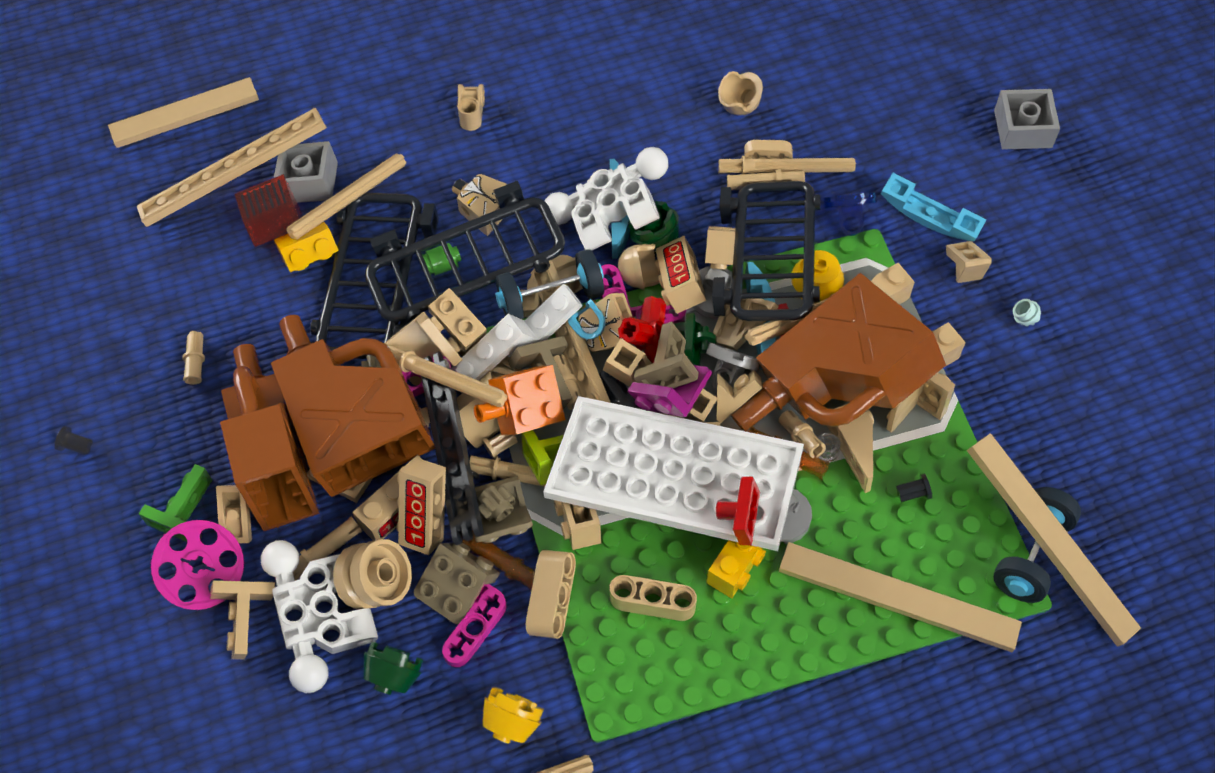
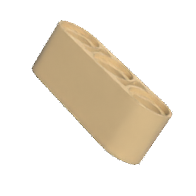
(642, 587)
(550, 594)

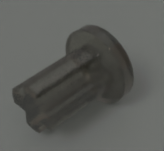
(71, 441)

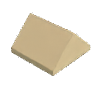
(472, 429)

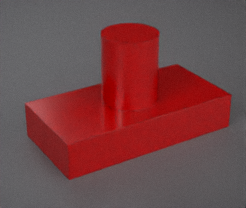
(742, 511)

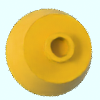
(826, 274)
(510, 716)

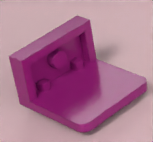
(670, 400)

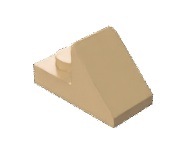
(969, 260)
(731, 397)
(234, 512)

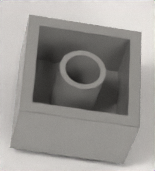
(1026, 119)
(309, 170)

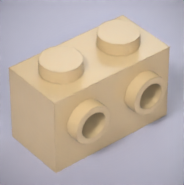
(579, 525)

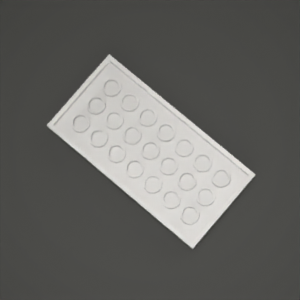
(671, 470)

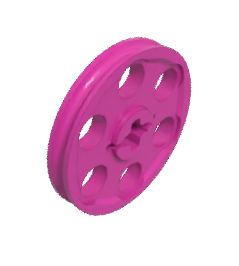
(184, 572)

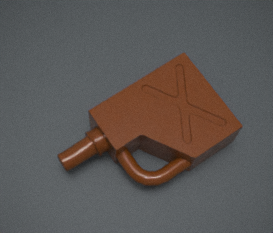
(847, 349)
(348, 417)
(265, 446)

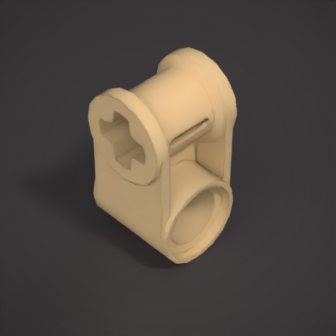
(470, 106)

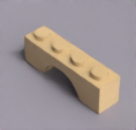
(627, 359)

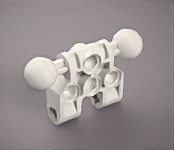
(610, 197)
(355, 628)

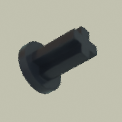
(914, 489)

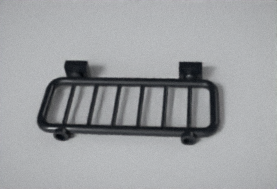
(510, 202)
(424, 220)
(732, 296)

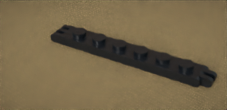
(452, 453)

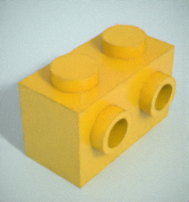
(312, 246)
(732, 567)

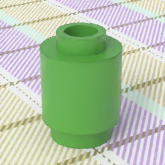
(437, 260)

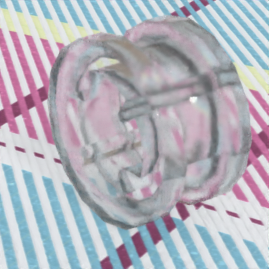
(834, 442)

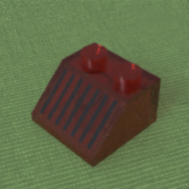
(268, 209)

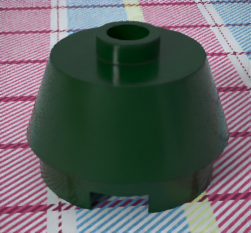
(659, 231)
(390, 669)

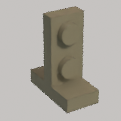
(542, 354)
(671, 364)

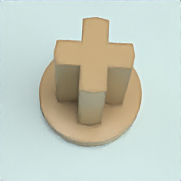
(499, 444)

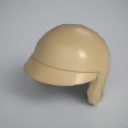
(740, 93)
(638, 266)

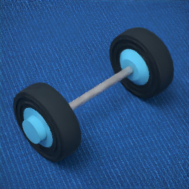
(588, 273)
(1024, 578)

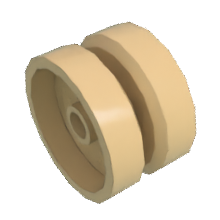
(372, 574)

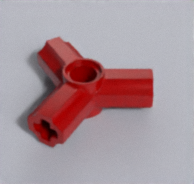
(645, 331)

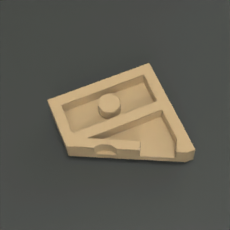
(732, 331)

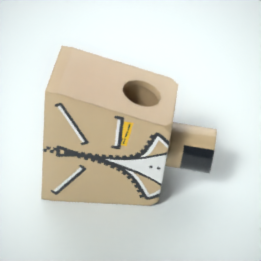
(477, 198)
(614, 310)

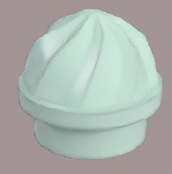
(1026, 312)

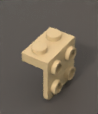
(425, 338)
(931, 396)

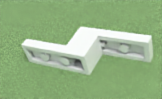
(515, 332)

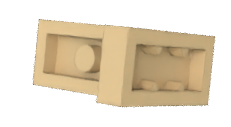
(238, 611)

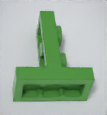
(181, 505)

